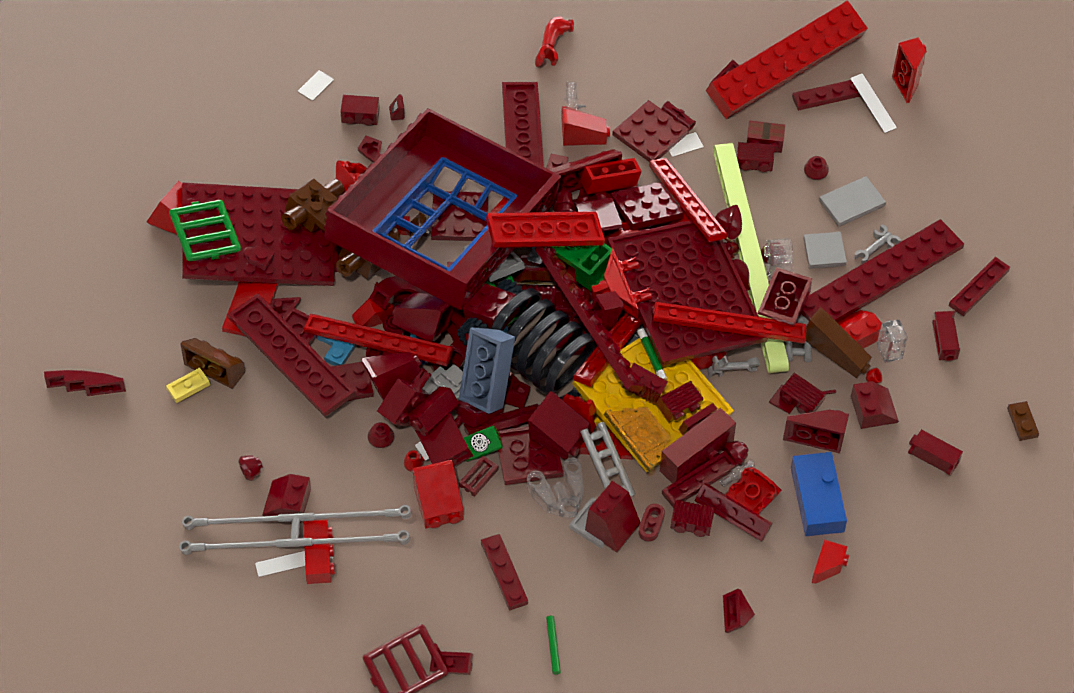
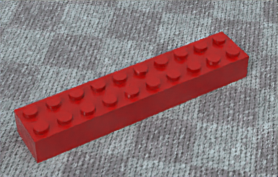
(786, 59)

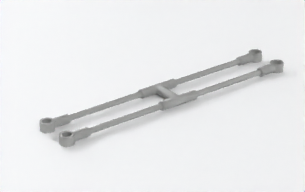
(295, 540)

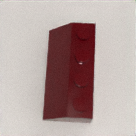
(572, 171)

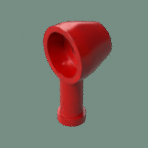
(409, 463)

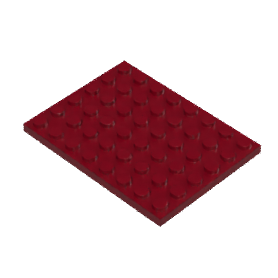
(256, 218)
(689, 272)

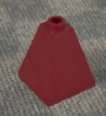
(386, 369)

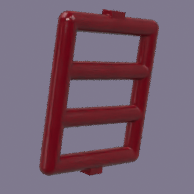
(404, 640)

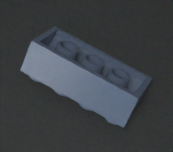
(486, 369)

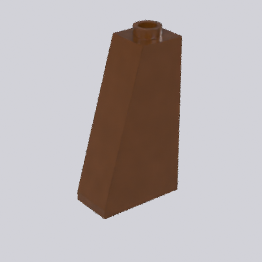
(836, 344)

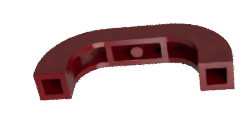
(396, 289)

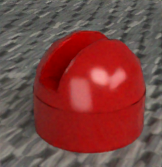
(874, 375)

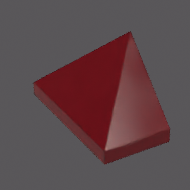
(736, 610)

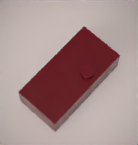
(697, 445)

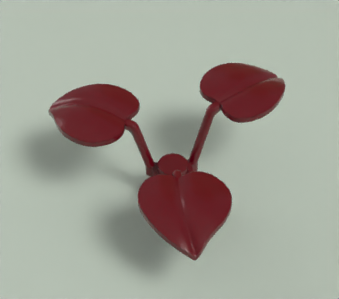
(731, 222)

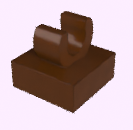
(419, 220)

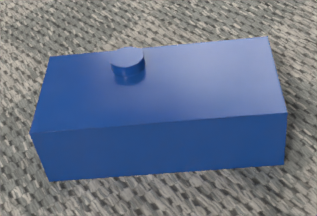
(818, 494)

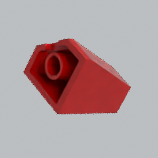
(583, 128)
(160, 216)

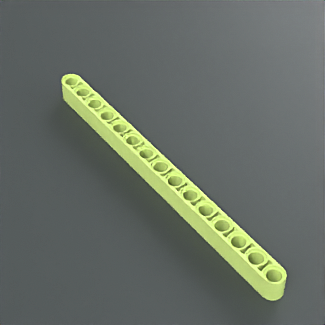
(749, 249)

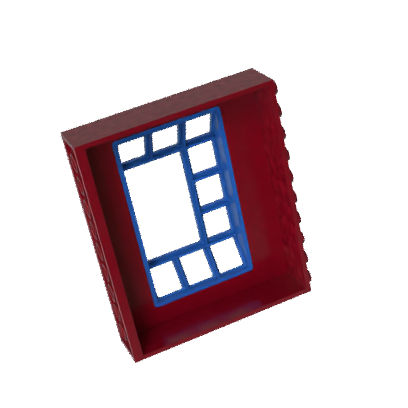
(405, 174)

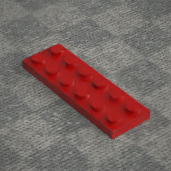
(545, 229)

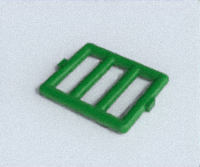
(223, 218)

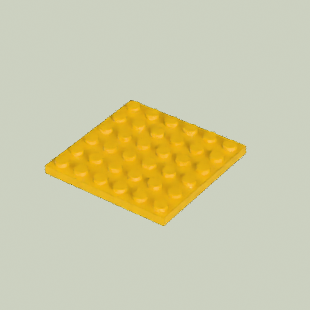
(609, 394)

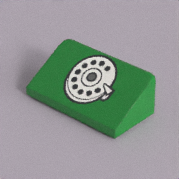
(483, 442)

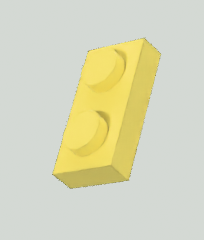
(188, 385)

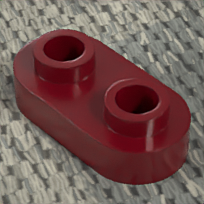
(650, 523)

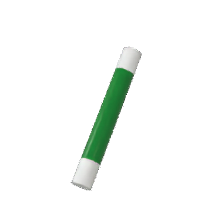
(651, 353)

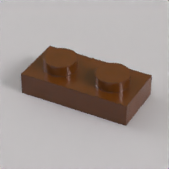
(1023, 421)

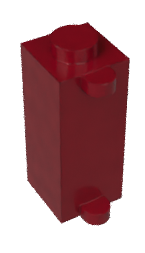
(433, 409)
(935, 452)

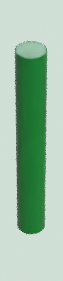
(553, 645)

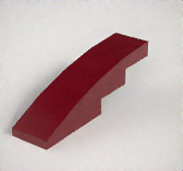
(78, 380)

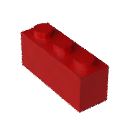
(610, 176)
(318, 556)

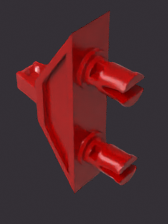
(615, 281)

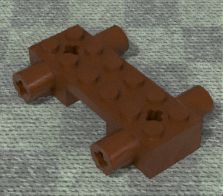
(308, 208)

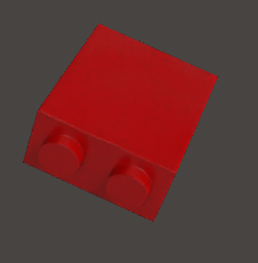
(438, 494)

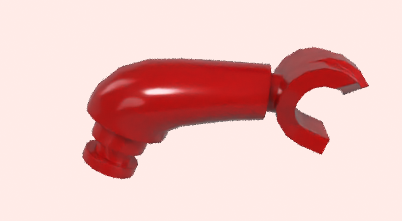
(552, 31)

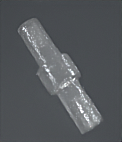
(736, 473)

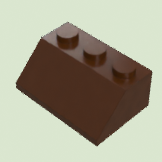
(212, 361)

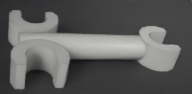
(882, 239)
(723, 364)

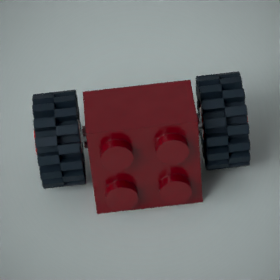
(486, 305)

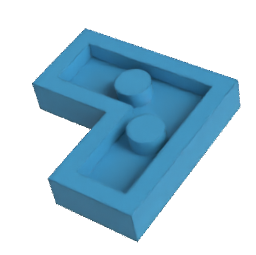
(339, 351)

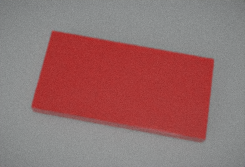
(243, 293)

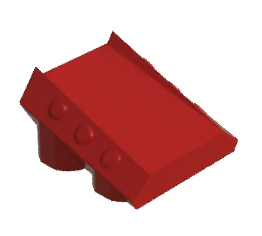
(753, 490)

